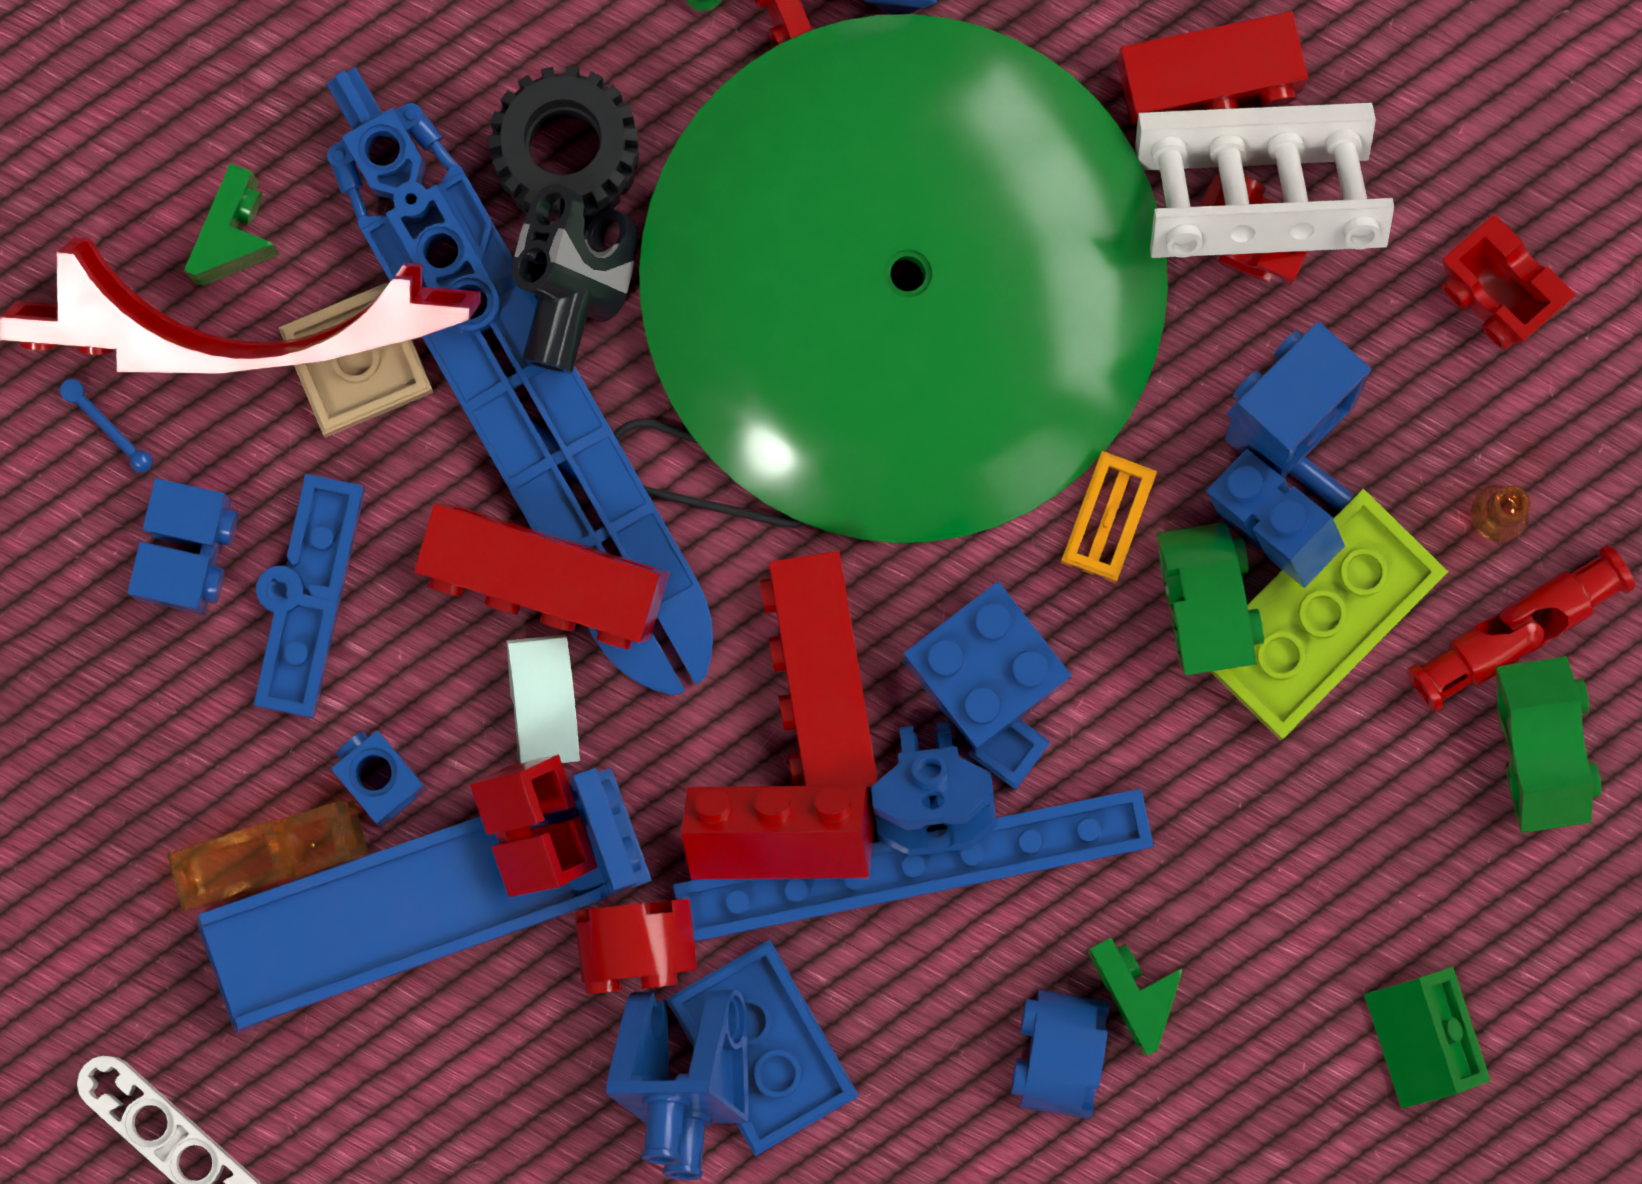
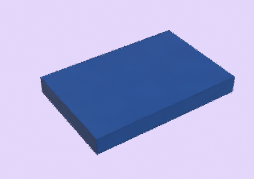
(790, 1061)

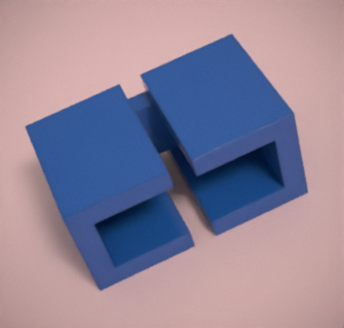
(189, 518)
(1290, 525)

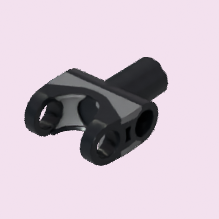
(570, 274)

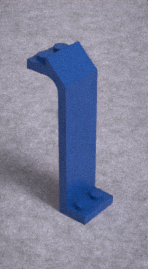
(402, 909)

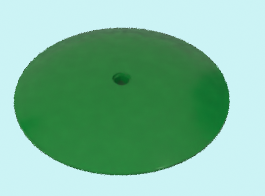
(880, 401)

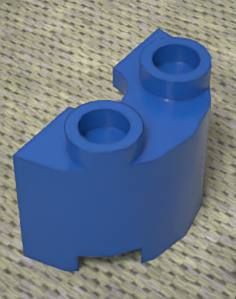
(1063, 1053)

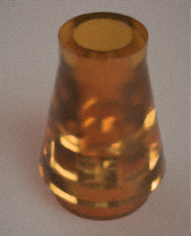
(1490, 518)

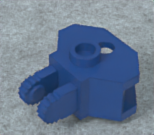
(933, 792)

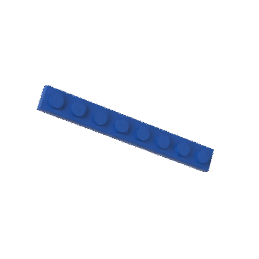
(1013, 848)

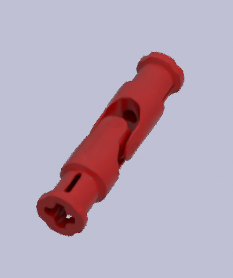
(1513, 632)

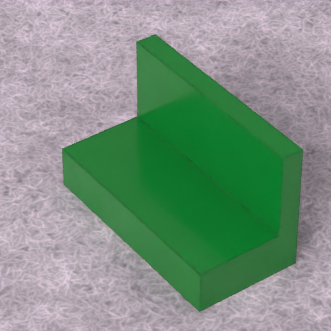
(1427, 1038)

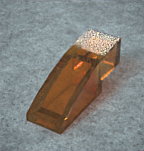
(267, 855)

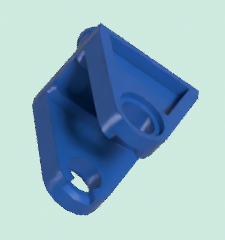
(681, 1108)

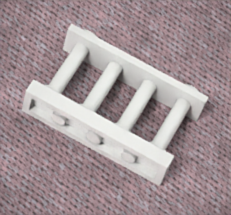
(1262, 137)

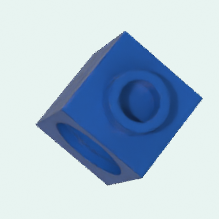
(396, 795)

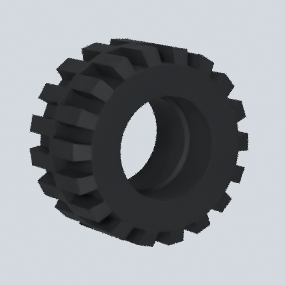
(556, 98)

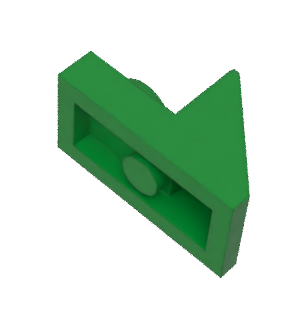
(221, 244)
(1142, 1010)

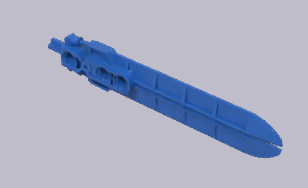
(489, 397)

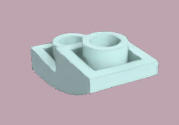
(543, 698)

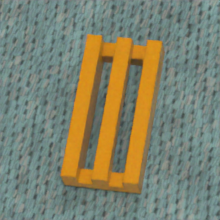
(1091, 563)

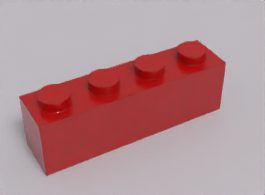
(542, 574)
(821, 671)

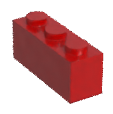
(1215, 68)
(778, 832)

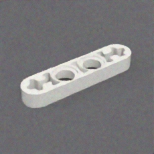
(180, 1130)

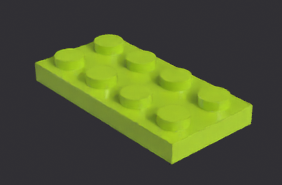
(1334, 621)

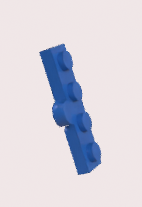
(307, 596)

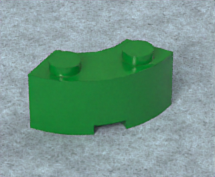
(1208, 598)
(1548, 759)

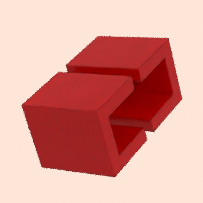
(538, 855)

